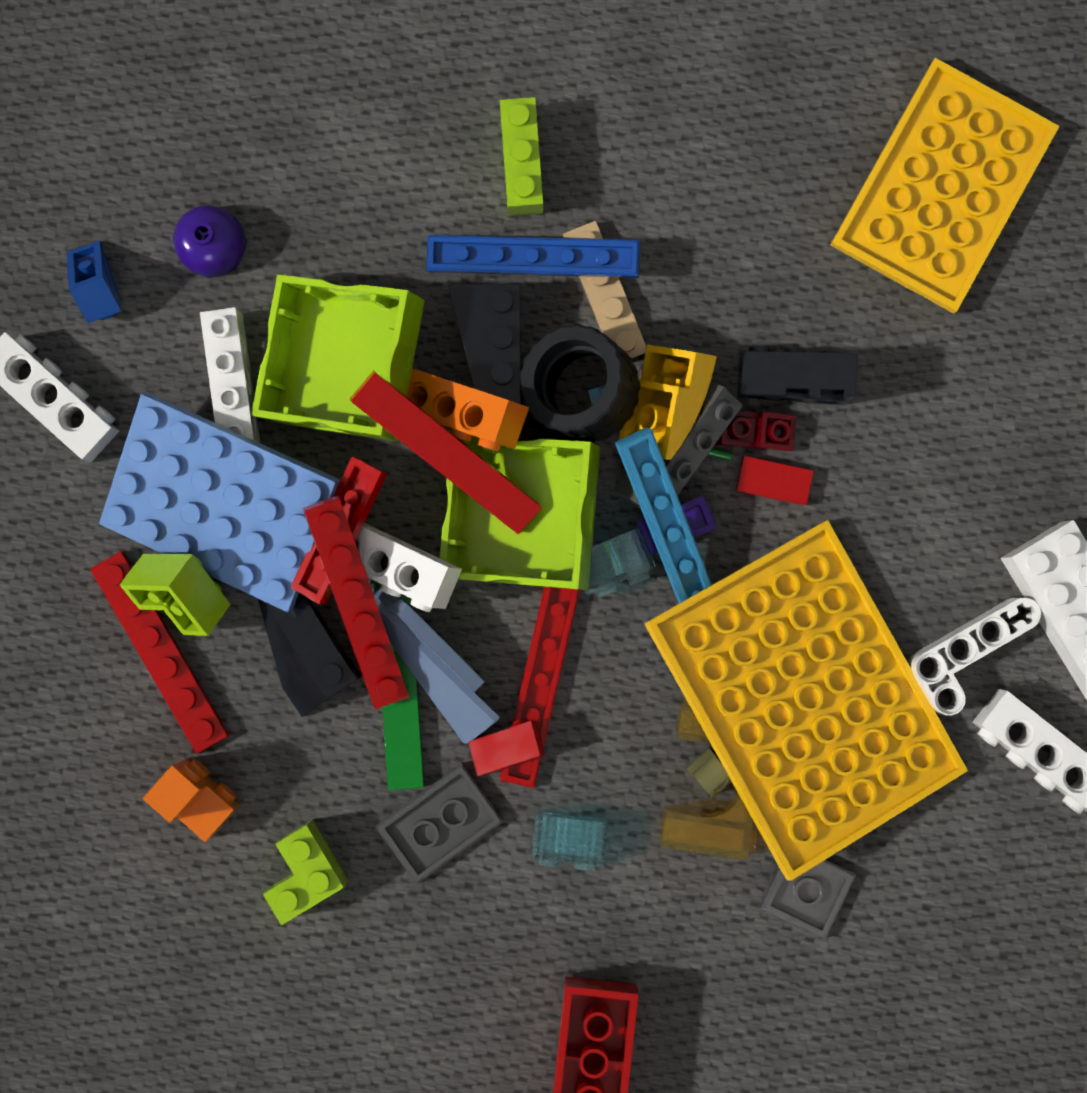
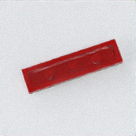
(357, 495)

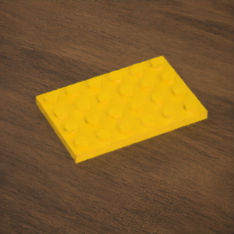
(944, 185)

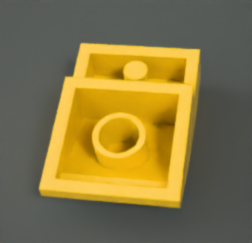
(670, 395)

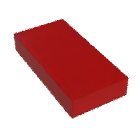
(774, 480)
(506, 748)

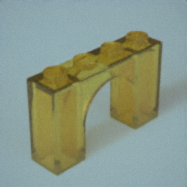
(715, 833)

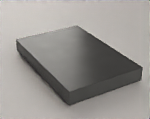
(439, 823)

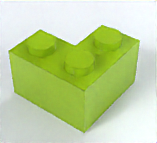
(179, 588)
(313, 875)

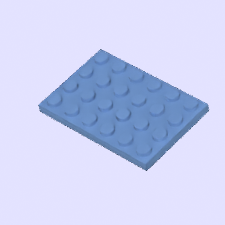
(215, 496)

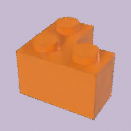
(193, 798)

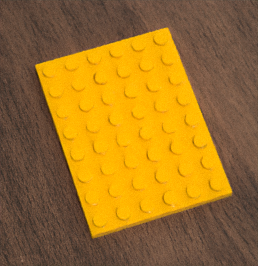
(806, 699)

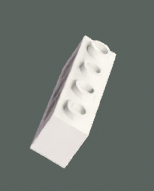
(229, 371)
(97, 425)
(436, 575)
(994, 726)

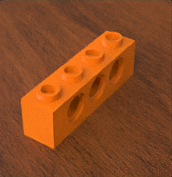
(463, 410)

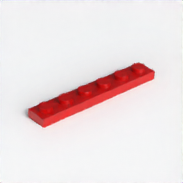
(355, 601)
(162, 658)

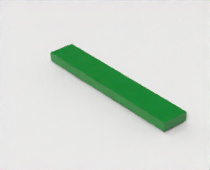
(403, 731)

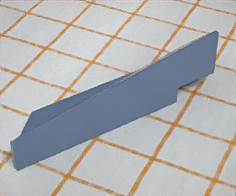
(436, 667)

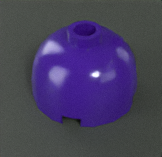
(216, 253)

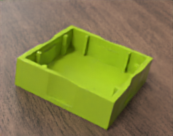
(326, 345)
(555, 543)

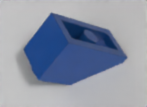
(92, 282)

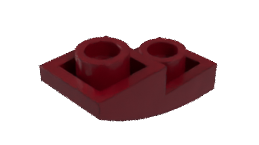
(760, 431)

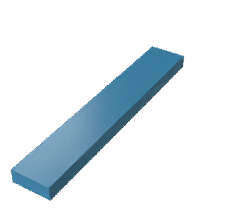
(663, 513)

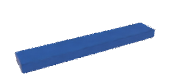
(533, 256)

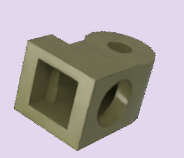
(709, 772)

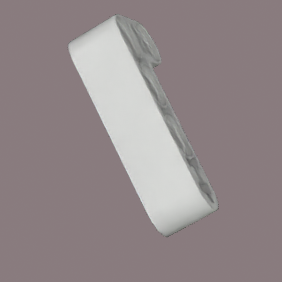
(975, 648)

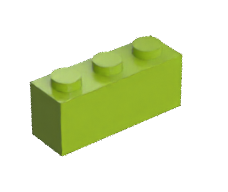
(521, 156)

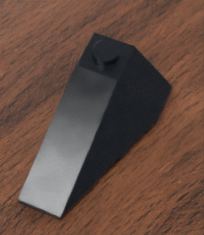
(306, 654)

